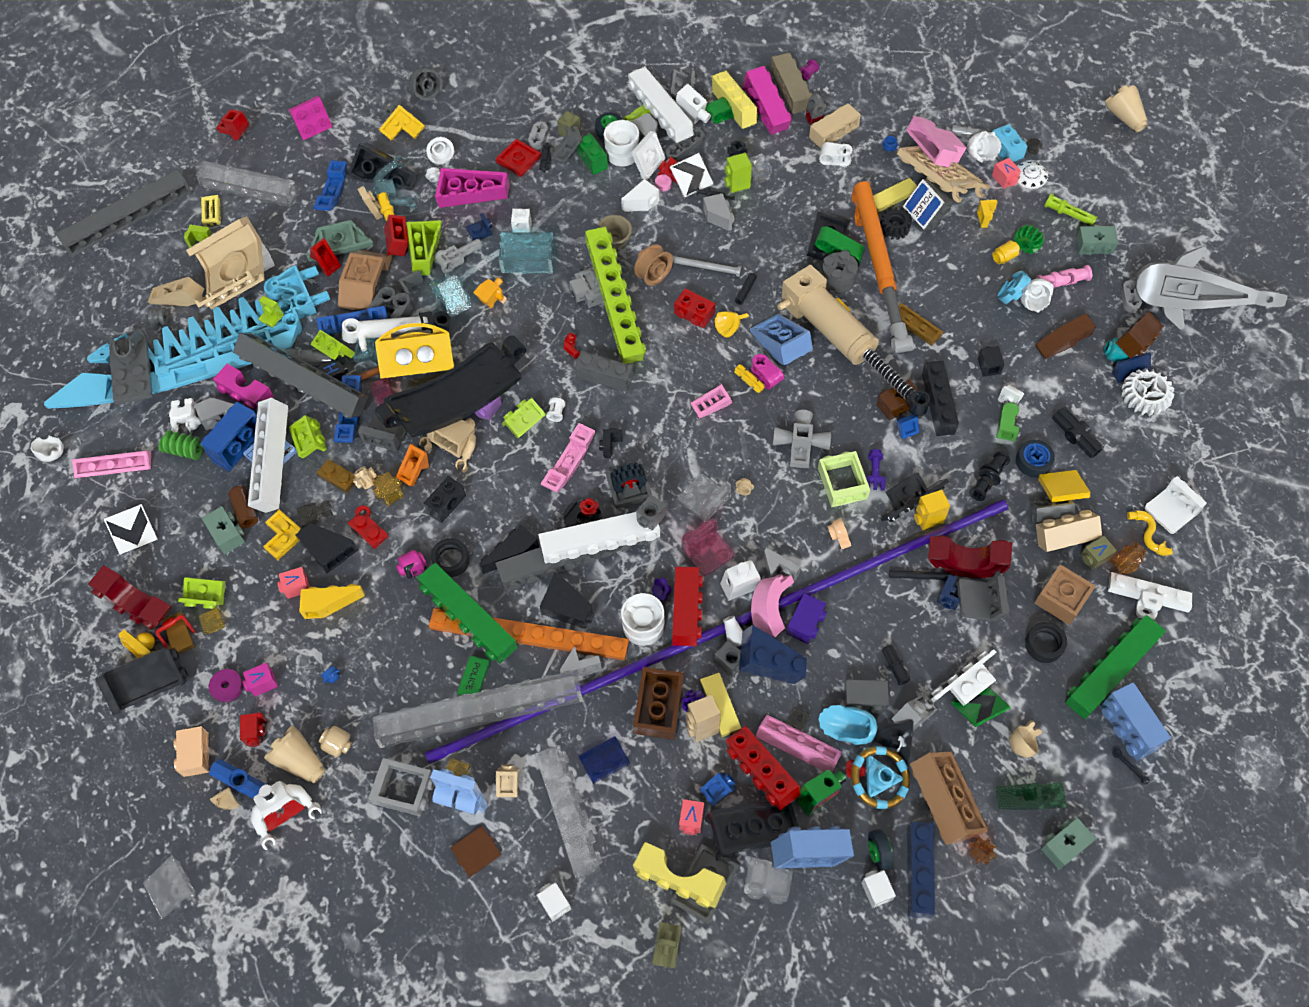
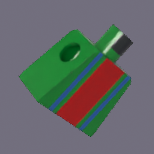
(820, 791)

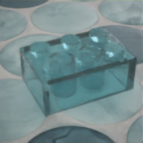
(526, 252)

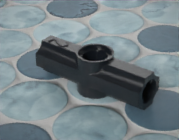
(1078, 432)

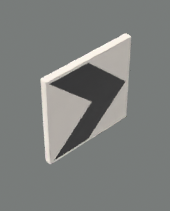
(691, 174)
(130, 529)

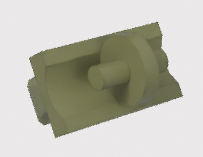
(666, 945)

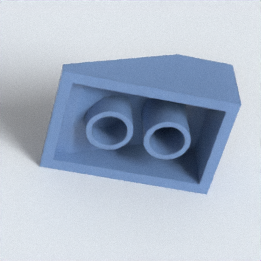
(783, 338)

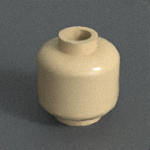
(335, 741)

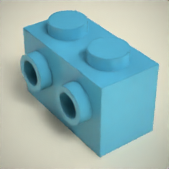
(1011, 144)

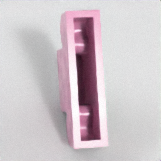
(938, 144)

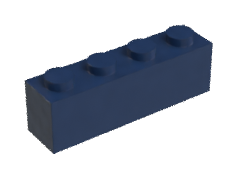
(920, 870)

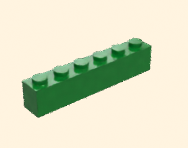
(467, 613)
(1115, 666)

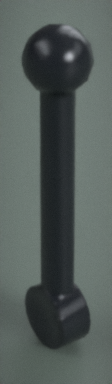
(1118, 754)

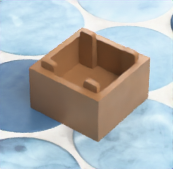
(1064, 594)

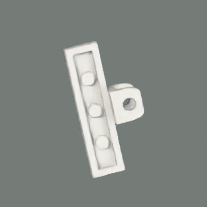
(1149, 595)

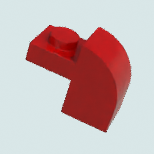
(233, 124)

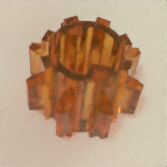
(984, 845)

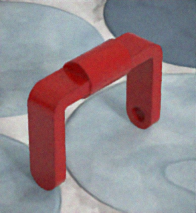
(169, 623)

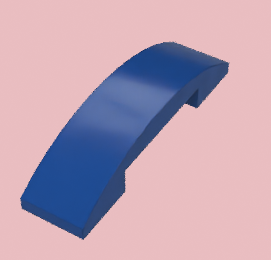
(333, 186)
(333, 323)
(347, 427)

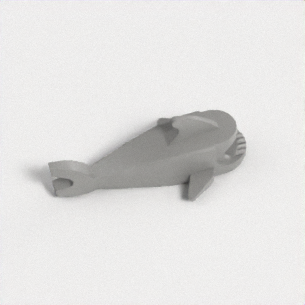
(1185, 286)

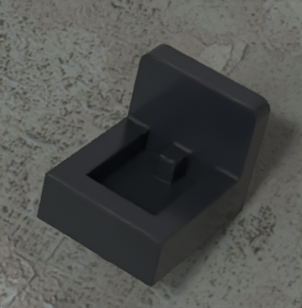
(609, 436)

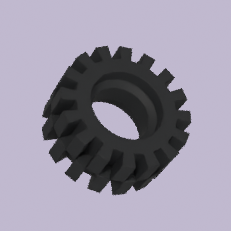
(899, 216)

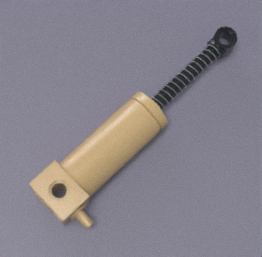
(807, 296)

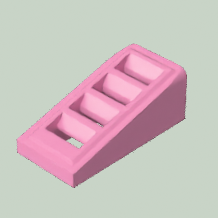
(714, 407)

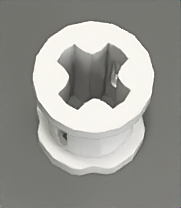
(555, 410)

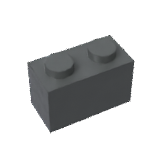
(867, 695)

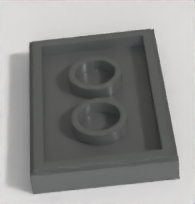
(706, 859)

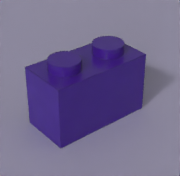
(806, 618)

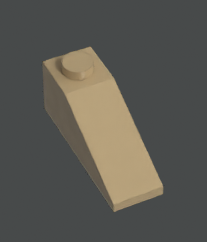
(177, 293)

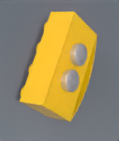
(414, 351)

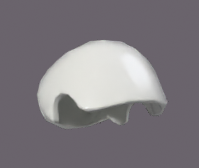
(47, 449)

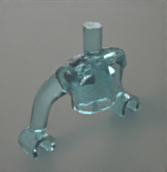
(386, 185)

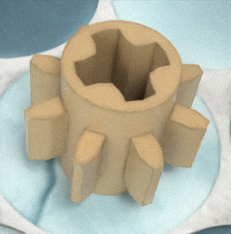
(364, 477)

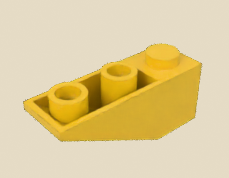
(322, 602)

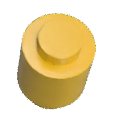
(1006, 252)

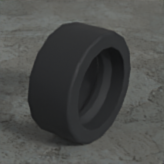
(446, 544)
(1056, 632)

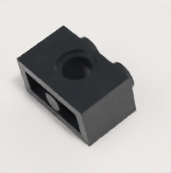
(444, 499)

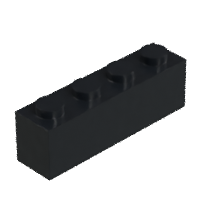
(941, 399)

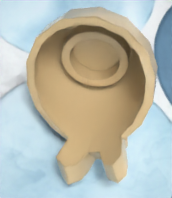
(1023, 740)

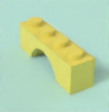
(743, 109)
(703, 887)

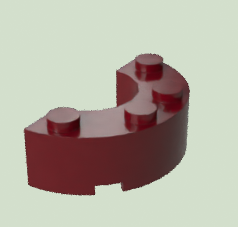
(970, 562)
(128, 599)

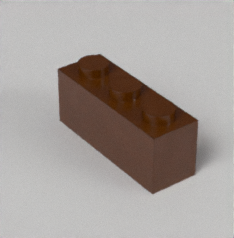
(1140, 335)

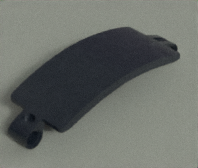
(455, 392)

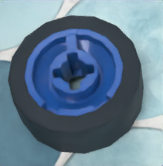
(1029, 464)

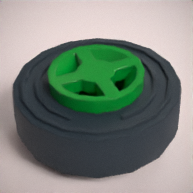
(604, 120)
(880, 849)

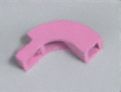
(765, 604)

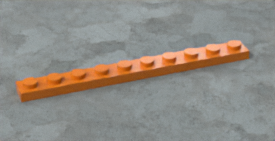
(546, 636)

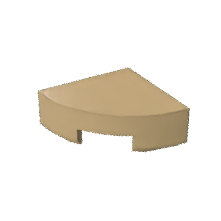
(225, 800)

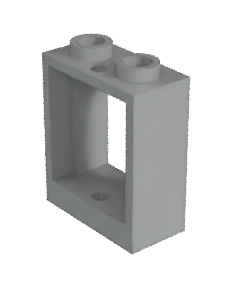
(383, 778)

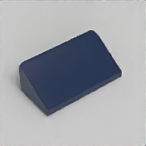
(1126, 367)

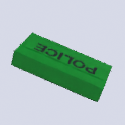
(473, 676)

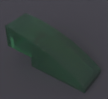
(1031, 796)

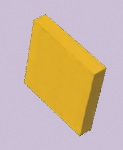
(1064, 486)

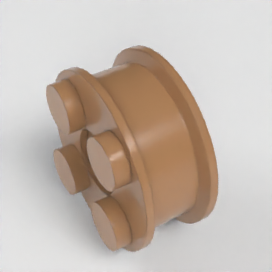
(653, 264)

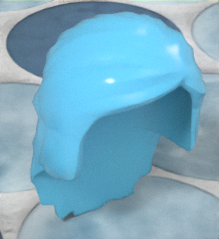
(848, 724)

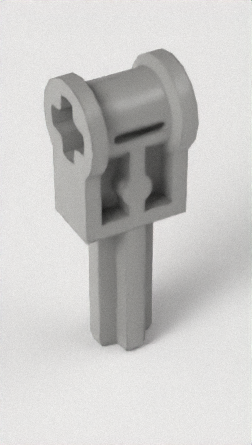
(454, 257)

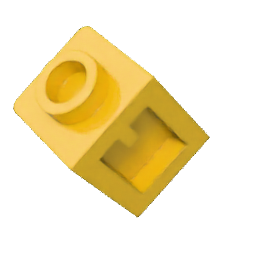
(985, 212)

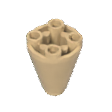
(1128, 107)
(295, 756)

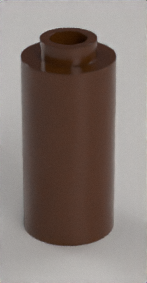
(245, 515)

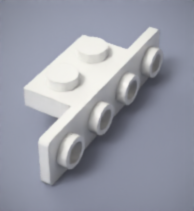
(970, 683)

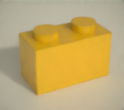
(931, 510)

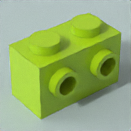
(738, 173)

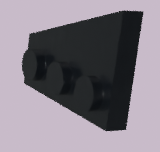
(829, 221)

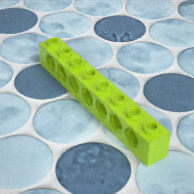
(601, 238)

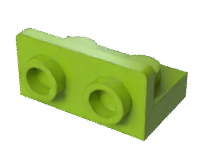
(330, 346)
(523, 418)
(307, 436)

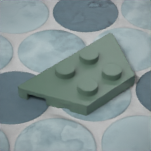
(342, 238)

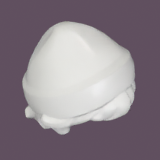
(984, 146)
(1037, 294)

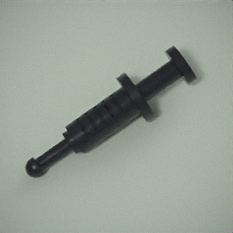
(710, 193)

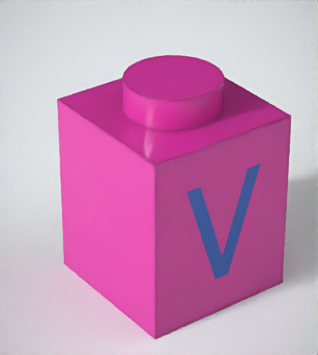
(259, 679)

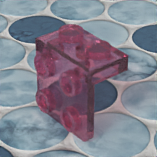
(706, 547)

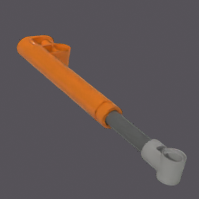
(867, 216)

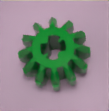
(1029, 239)

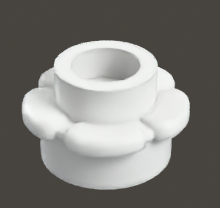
(433, 174)

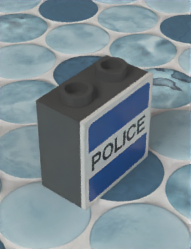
(928, 204)

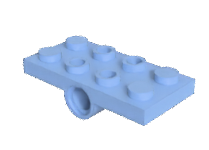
(457, 791)

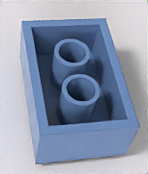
(1134, 722)
(812, 847)

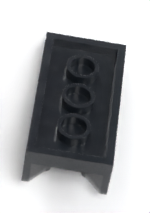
(749, 826)

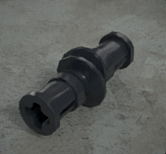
(989, 476)

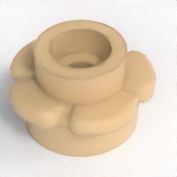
(744, 486)

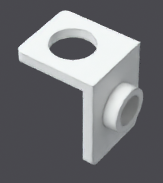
(1010, 395)

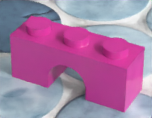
(231, 380)

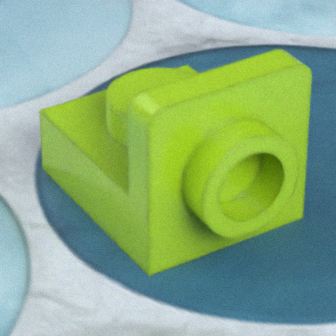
(196, 233)
(271, 312)

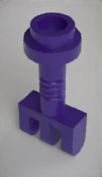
(875, 456)

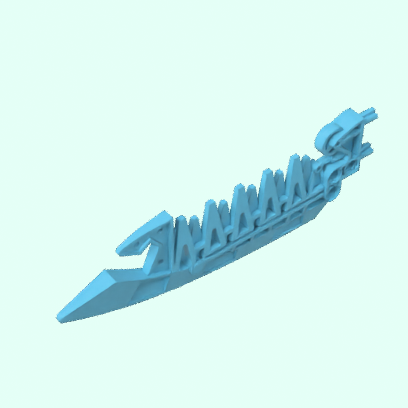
(207, 361)

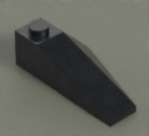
(370, 160)

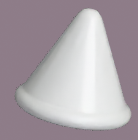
(440, 150)

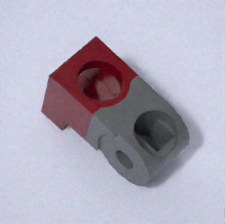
(815, 109)

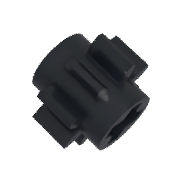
(737, 148)

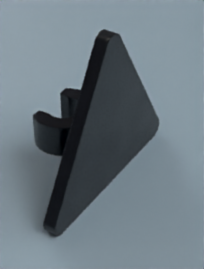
(897, 738)

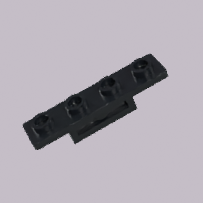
(907, 493)

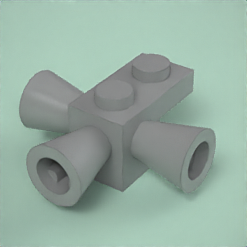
(801, 439)

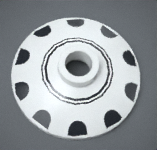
(1032, 175)

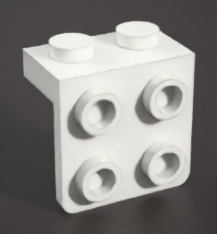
(1175, 505)

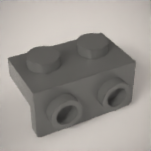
(679, 80)

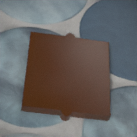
(475, 851)

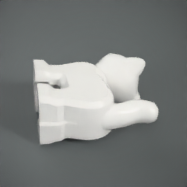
(185, 414)

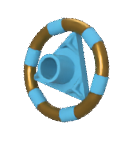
(880, 777)

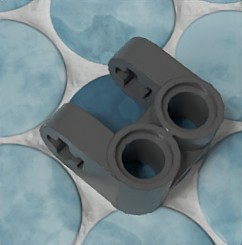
(393, 301)

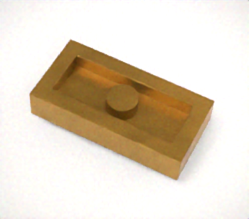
(336, 476)

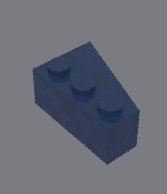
(770, 658)

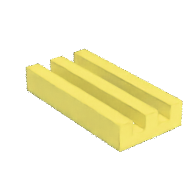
(211, 220)

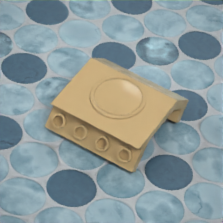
(230, 262)

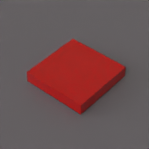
(518, 157)

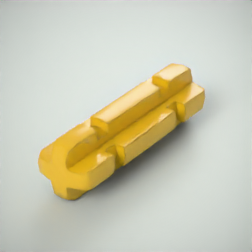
(749, 378)

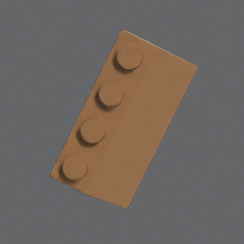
(948, 797)

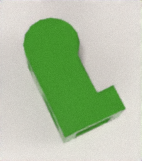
(1006, 428)

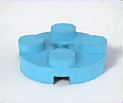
(1013, 289)

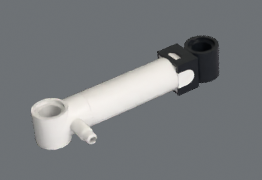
(376, 328)

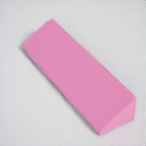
(112, 464)
(798, 744)

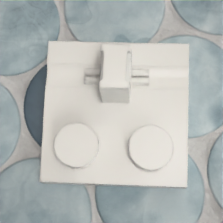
(648, 155)

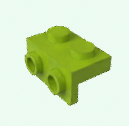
(202, 592)

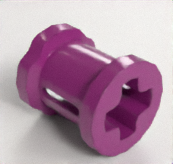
(810, 68)

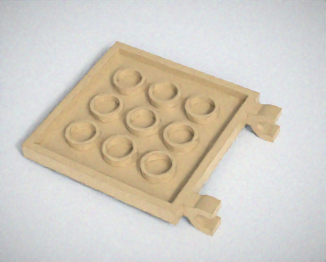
(951, 179)

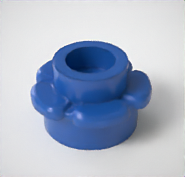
(890, 143)
(331, 675)

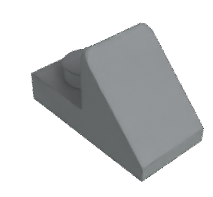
(776, 562)
(586, 665)

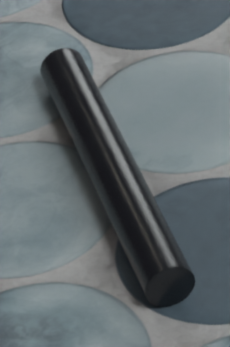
(918, 575)

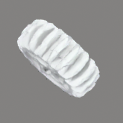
(1158, 397)

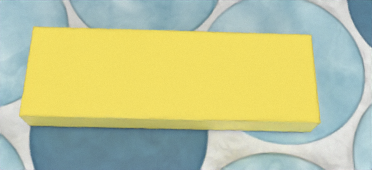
(894, 194)
(728, 720)

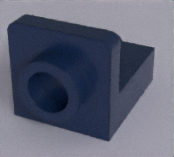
(480, 229)
(946, 597)

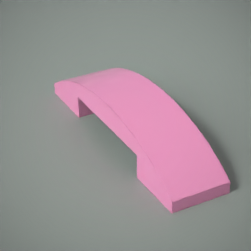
(570, 458)

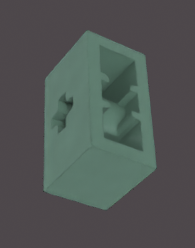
(1096, 240)
(223, 530)
(1058, 851)

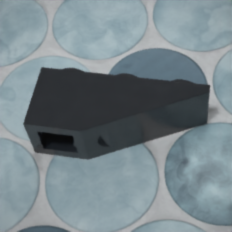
(516, 543)

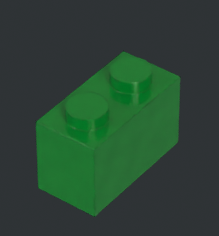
(592, 154)

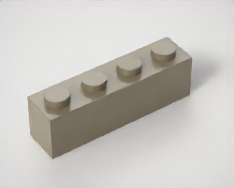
(790, 82)

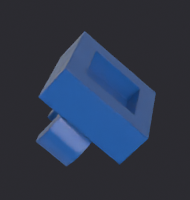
(908, 426)

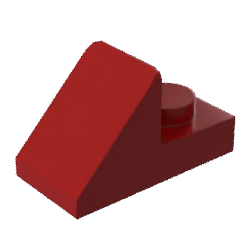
(325, 257)

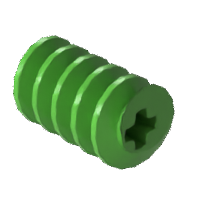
(181, 445)

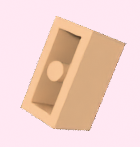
(192, 751)

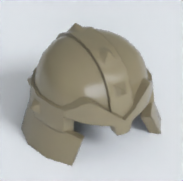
(619, 228)

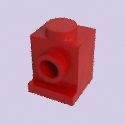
(252, 729)

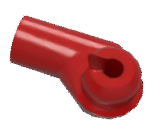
(569, 345)

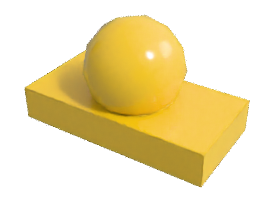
(139, 645)

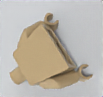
(456, 439)

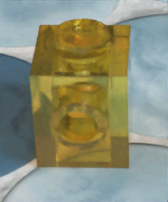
(387, 488)

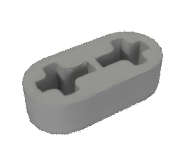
(534, 135)
(1127, 296)

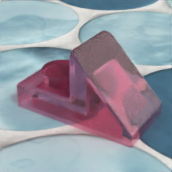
(380, 390)

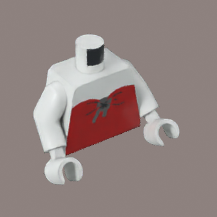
(278, 804)

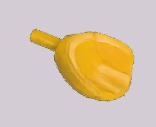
(728, 322)

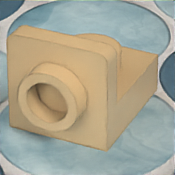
(507, 781)

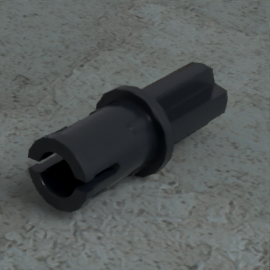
(895, 665)

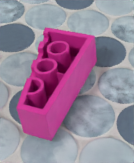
(766, 99)
(470, 186)

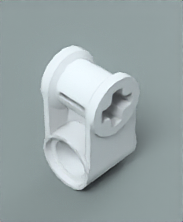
(834, 153)

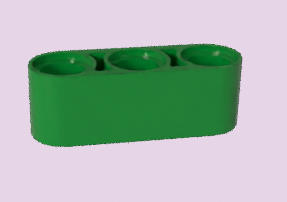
(721, 110)
(833, 241)

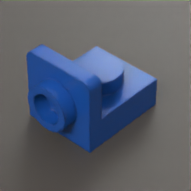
(718, 788)

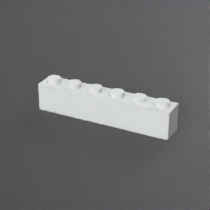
(660, 105)
(268, 455)
(594, 537)

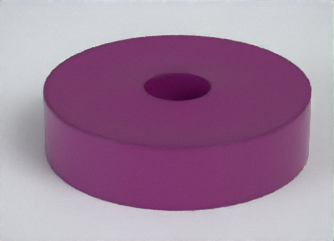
(220, 679)

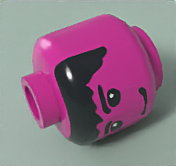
(411, 564)

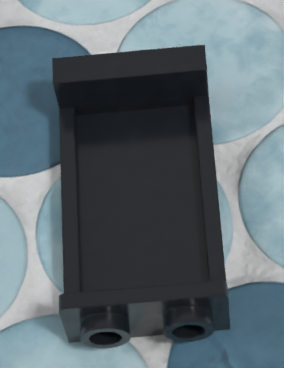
(141, 678)

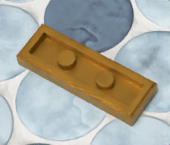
(919, 325)

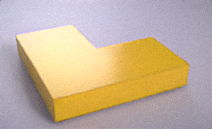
(400, 120)
(285, 534)

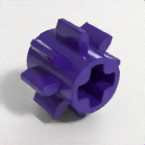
(691, 697)

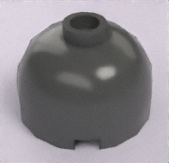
(425, 83)

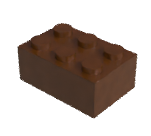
(658, 703)

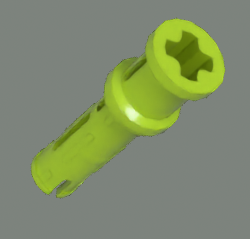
(1062, 206)

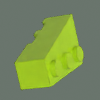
(423, 244)

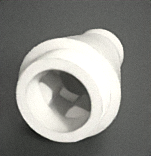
(733, 631)

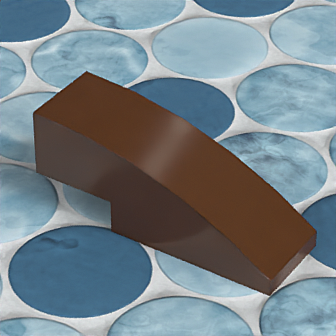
(1066, 336)

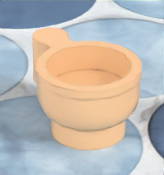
(838, 531)

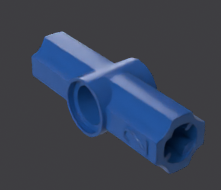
(231, 775)

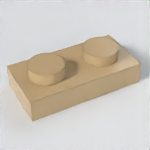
(369, 199)

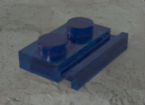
(604, 760)

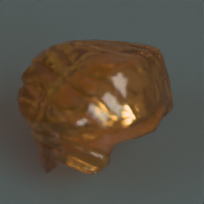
(1129, 558)

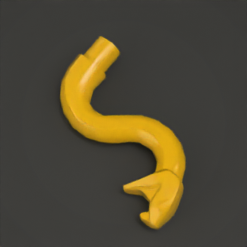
(1142, 515)

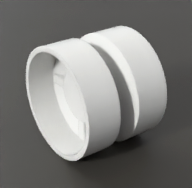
(620, 140)
(643, 619)

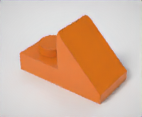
(411, 466)

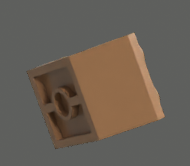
(360, 279)

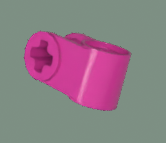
(766, 371)

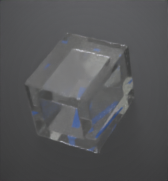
(761, 169)

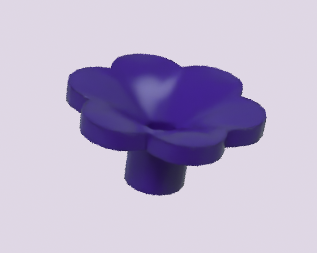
(661, 589)

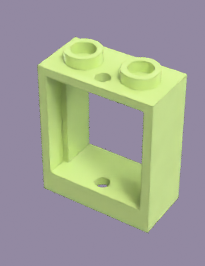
(846, 495)

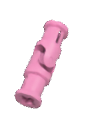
(1068, 276)

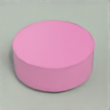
(663, 182)

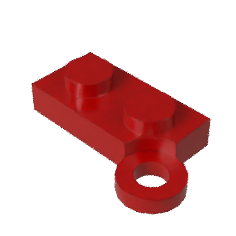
(367, 528)

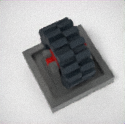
(628, 485)

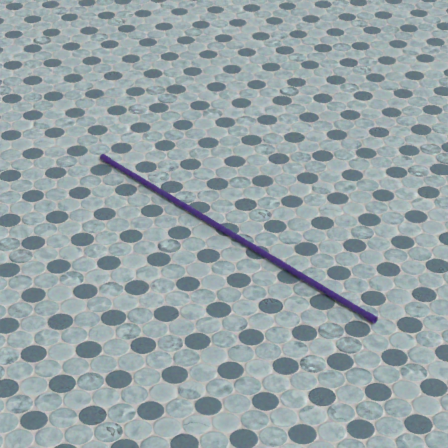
(991, 510)

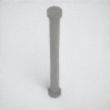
(707, 265)

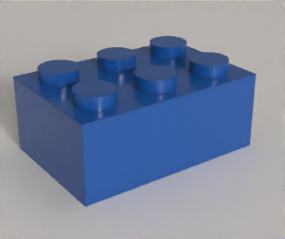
(231, 436)

